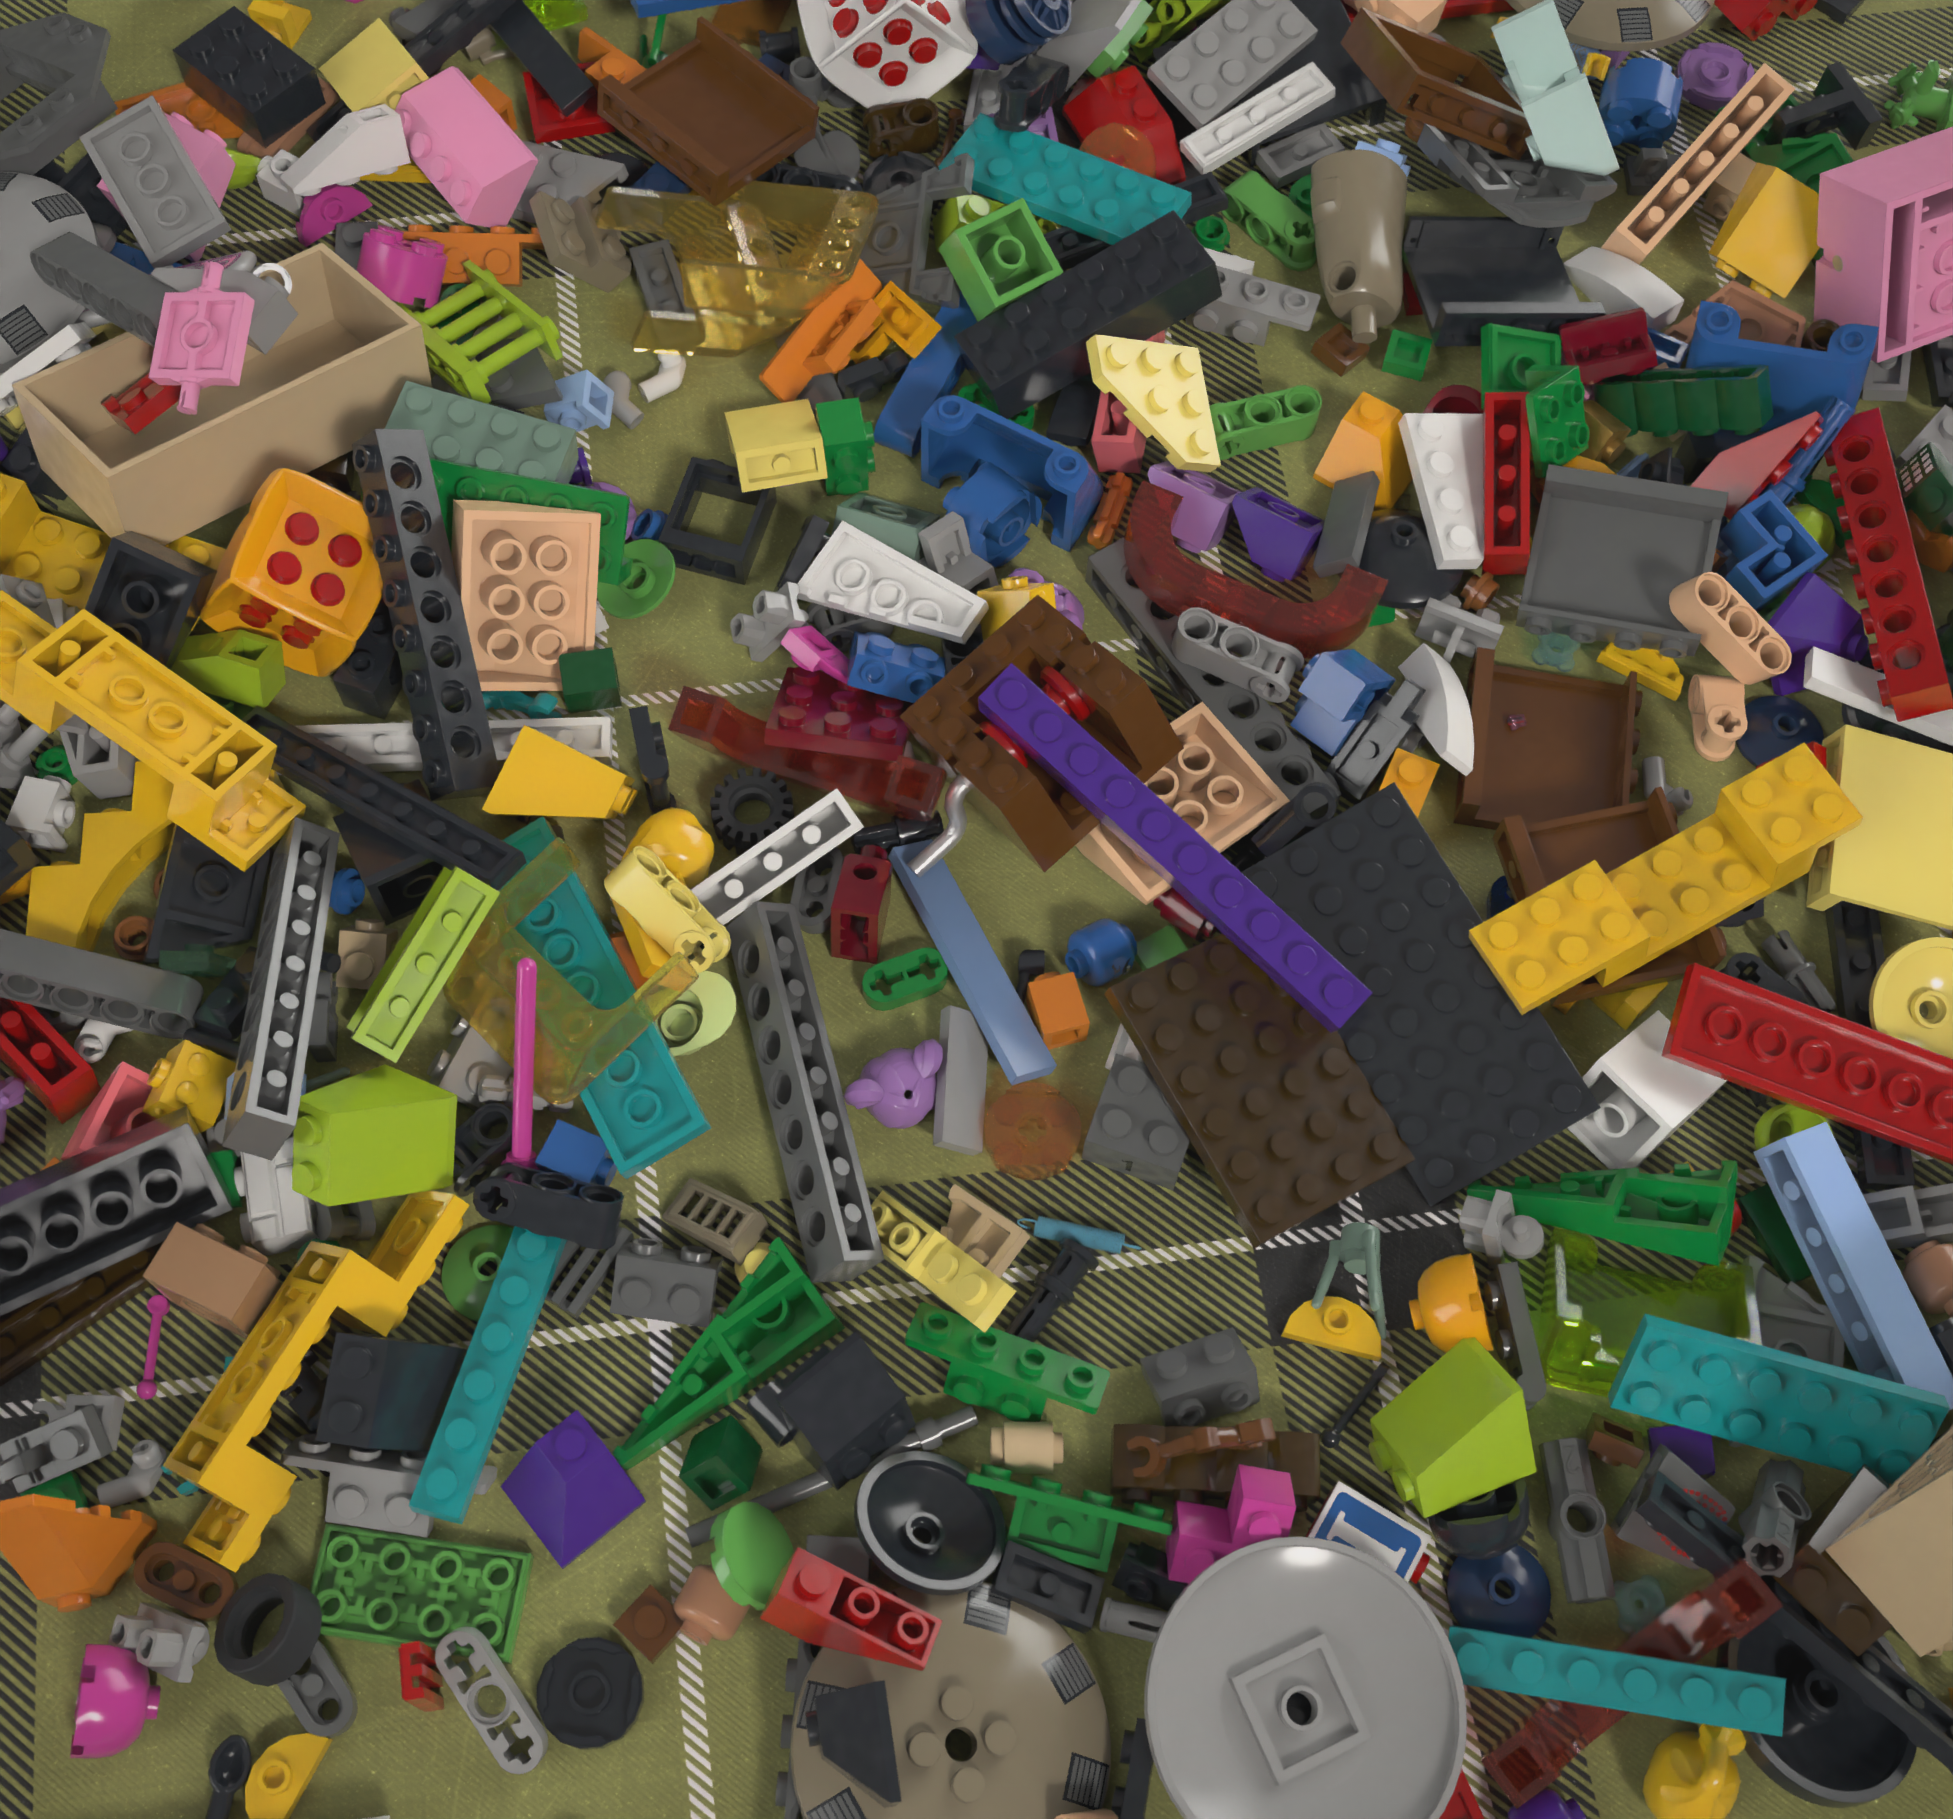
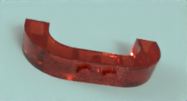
(1181, 584)
(899, 788)
(1685, 1631)

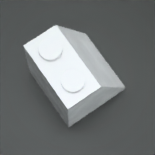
(1640, 1097)

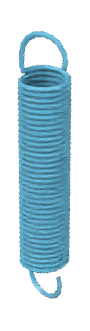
(1081, 1234)

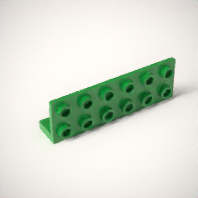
(468, 482)

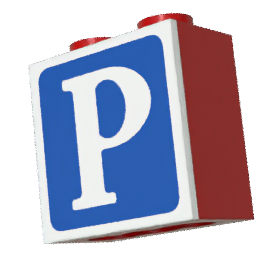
(1365, 1525)

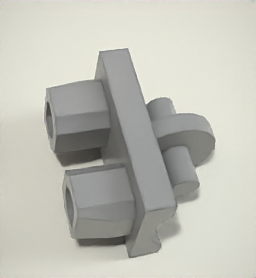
(770, 622)
(1458, 629)
(1495, 1228)
(162, 1640)

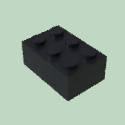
(249, 76)

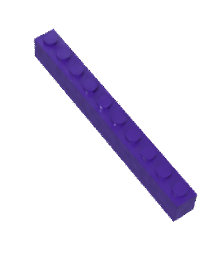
(1173, 849)

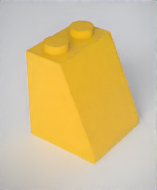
(1769, 232)
(557, 781)

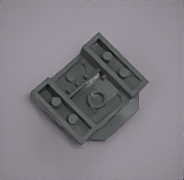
(1518, 188)

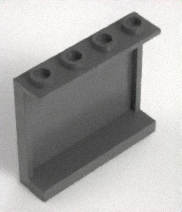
(1611, 556)

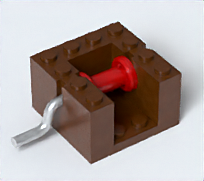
(995, 771)

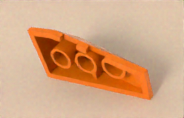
(70, 1551)

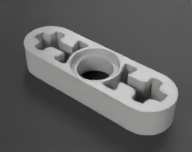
(468, 1698)

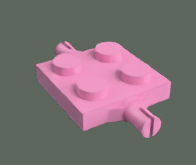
(201, 338)

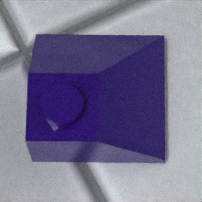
(1277, 533)
(1820, 619)
(571, 1489)

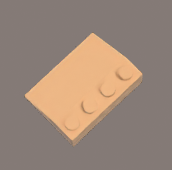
(525, 588)
(1209, 786)

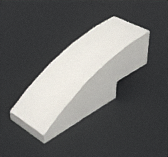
(1623, 286)
(1443, 707)

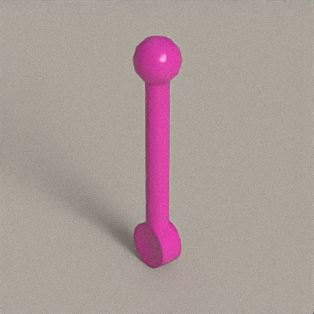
(158, 1307)

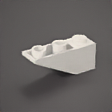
(354, 147)

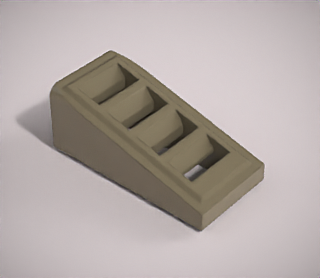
(742, 1239)

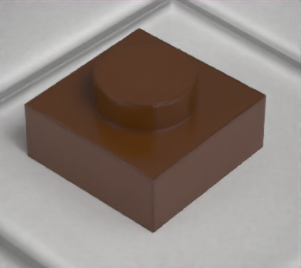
(1338, 350)
(1614, 1442)
(650, 1624)

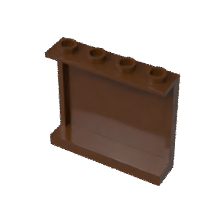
(711, 114)
(1563, 761)
(1552, 849)

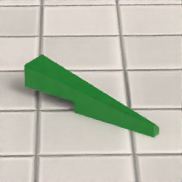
(1665, 1212)
(760, 1333)

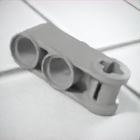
(1222, 636)

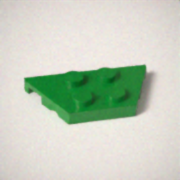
(1803, 160)

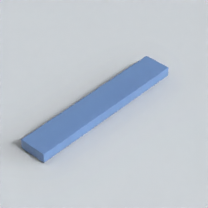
(974, 967)

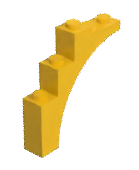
(74, 899)

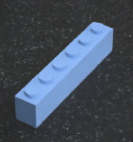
(1852, 1261)

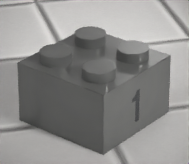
(1136, 1127)

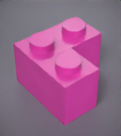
(1257, 1511)

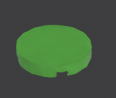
(749, 1552)

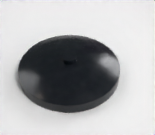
(1831, 1741)

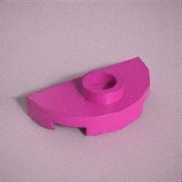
(327, 208)

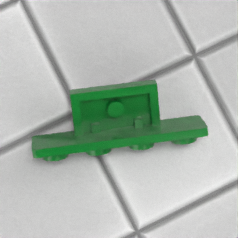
(1003, 1369)
(1063, 1524)

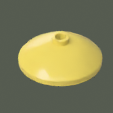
(1906, 979)

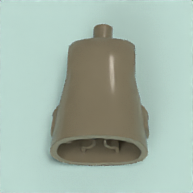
(1359, 237)

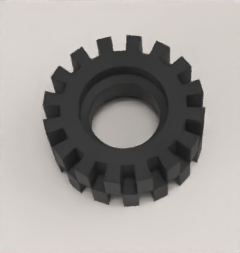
(745, 789)

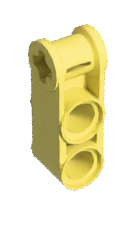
(667, 909)

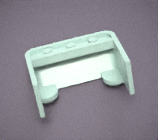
(1553, 93)

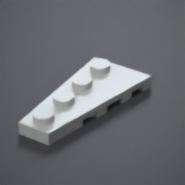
(1448, 480)
(884, 585)

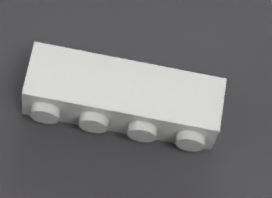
(778, 857)

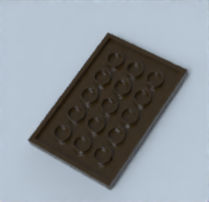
(1257, 1087)

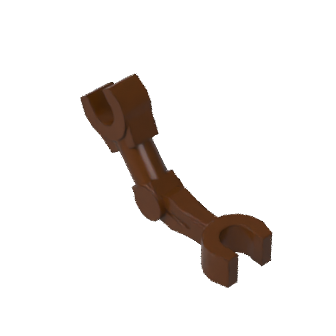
(1202, 1440)

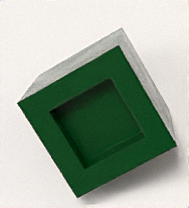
(590, 680)
(721, 1462)

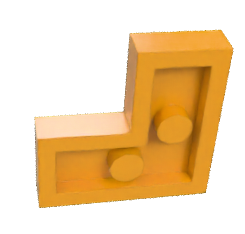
(899, 321)

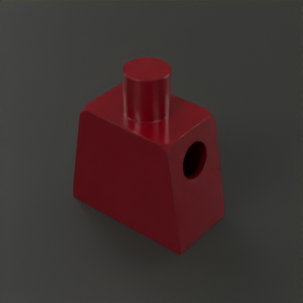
(863, 892)

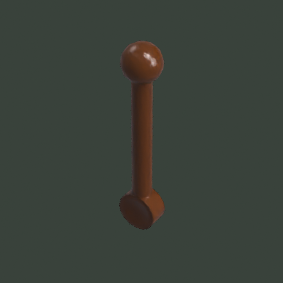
(955, 118)

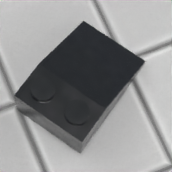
(150, 594)

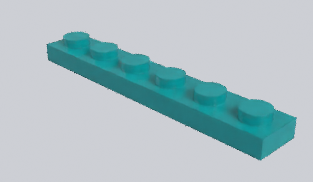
(486, 1377)
(1620, 1680)

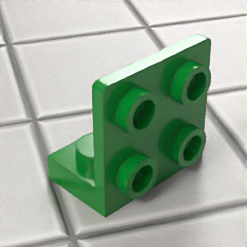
(1555, 415)

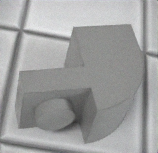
(950, 555)

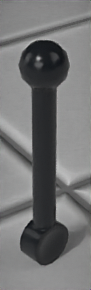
(1331, 1436)

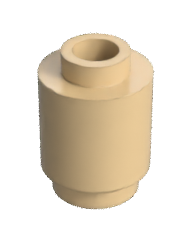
(1026, 1447)

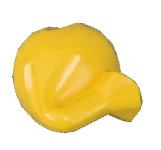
(678, 842)
(1694, 1774)

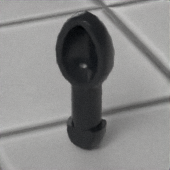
(227, 1774)

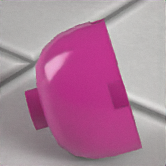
(111, 1702)

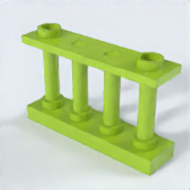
(453, 362)
(421, 962)

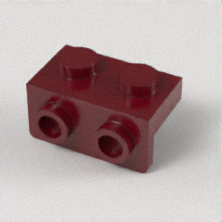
(1608, 345)

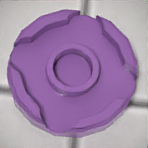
(1712, 74)

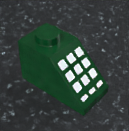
(1928, 488)

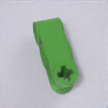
(1271, 220)
(1265, 420)

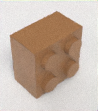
(214, 1278)

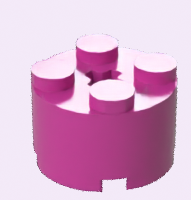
(402, 266)

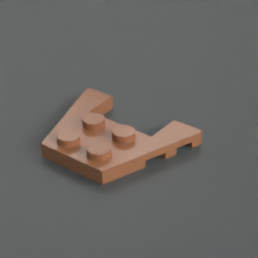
(1760, 318)

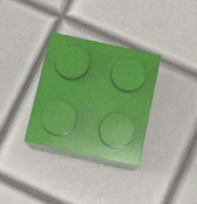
(999, 258)

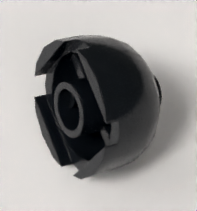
(1485, 1524)

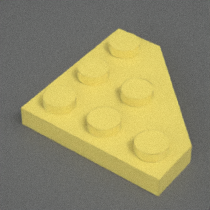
(1162, 395)

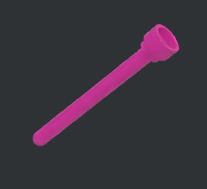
(524, 1065)

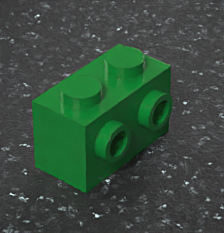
(846, 446)

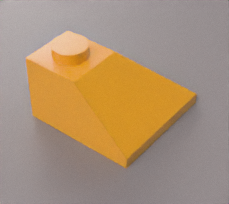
(1368, 442)

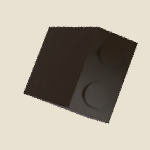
(1820, 1581)

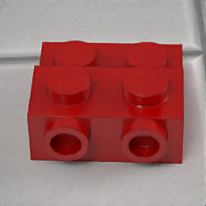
(550, 122)

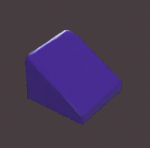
(1689, 1445)

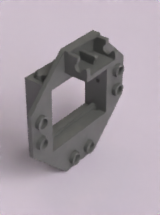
(67, 62)

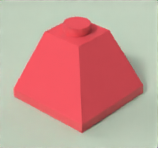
(113, 1110)

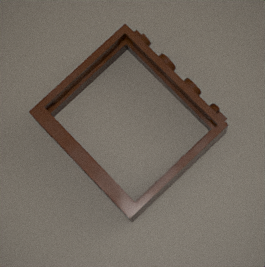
(1412, 62)

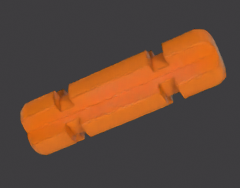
(1110, 510)

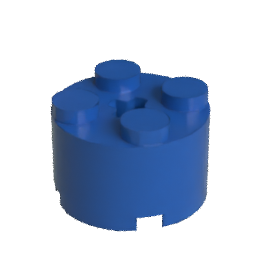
(1640, 103)
(994, 513)

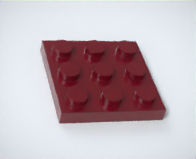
(835, 718)

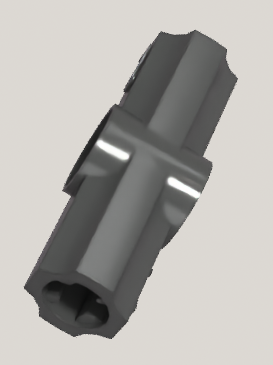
(1774, 1518)
(1581, 1554)

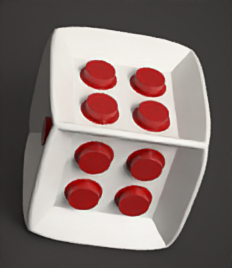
(888, 47)

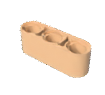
(1730, 628)

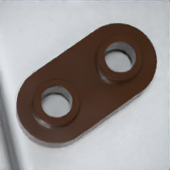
(188, 1583)

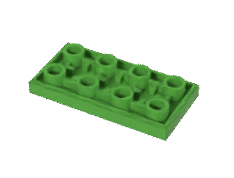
(418, 1589)

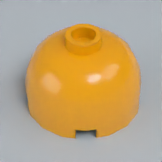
(1451, 1304)

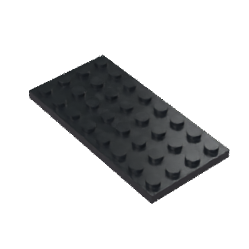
(1439, 1032)

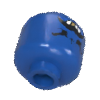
(1101, 952)

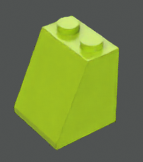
(373, 1138)
(1454, 1431)

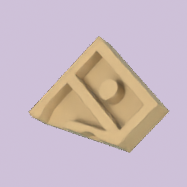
(982, 1232)

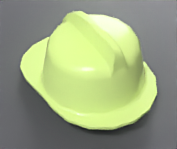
(698, 1014)

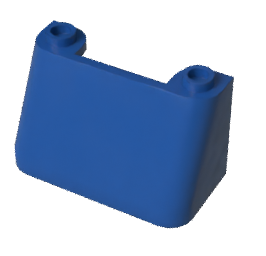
(1799, 377)
(963, 436)

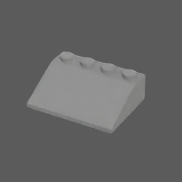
(1089, 33)

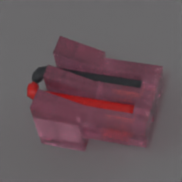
(1516, 721)

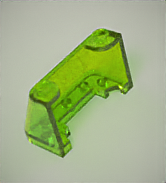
(1596, 1310)

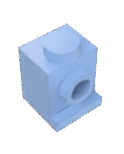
(584, 402)

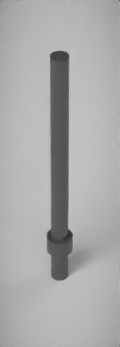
(925, 1435)

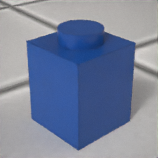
(577, 1155)

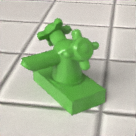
(1921, 97)

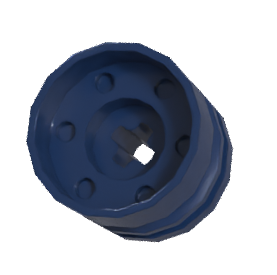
(1016, 27)

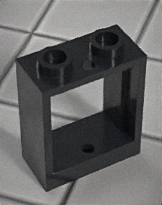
(707, 554)

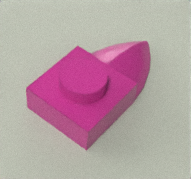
(814, 652)

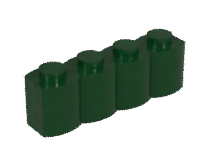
(1689, 399)

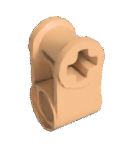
(1716, 714)

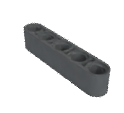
(102, 284)
(97, 986)

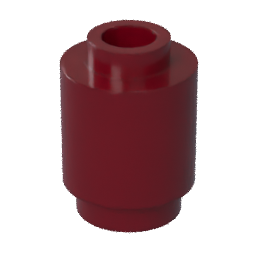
(1183, 915)

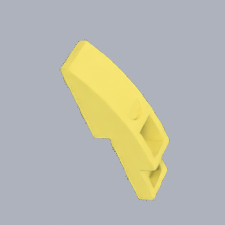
(939, 1263)

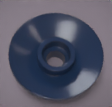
(1766, 739)
(1478, 1606)

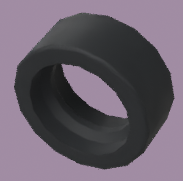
(290, 1645)

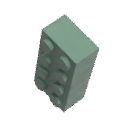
(485, 434)

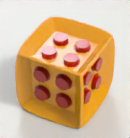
(299, 573)

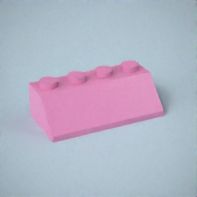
(465, 148)

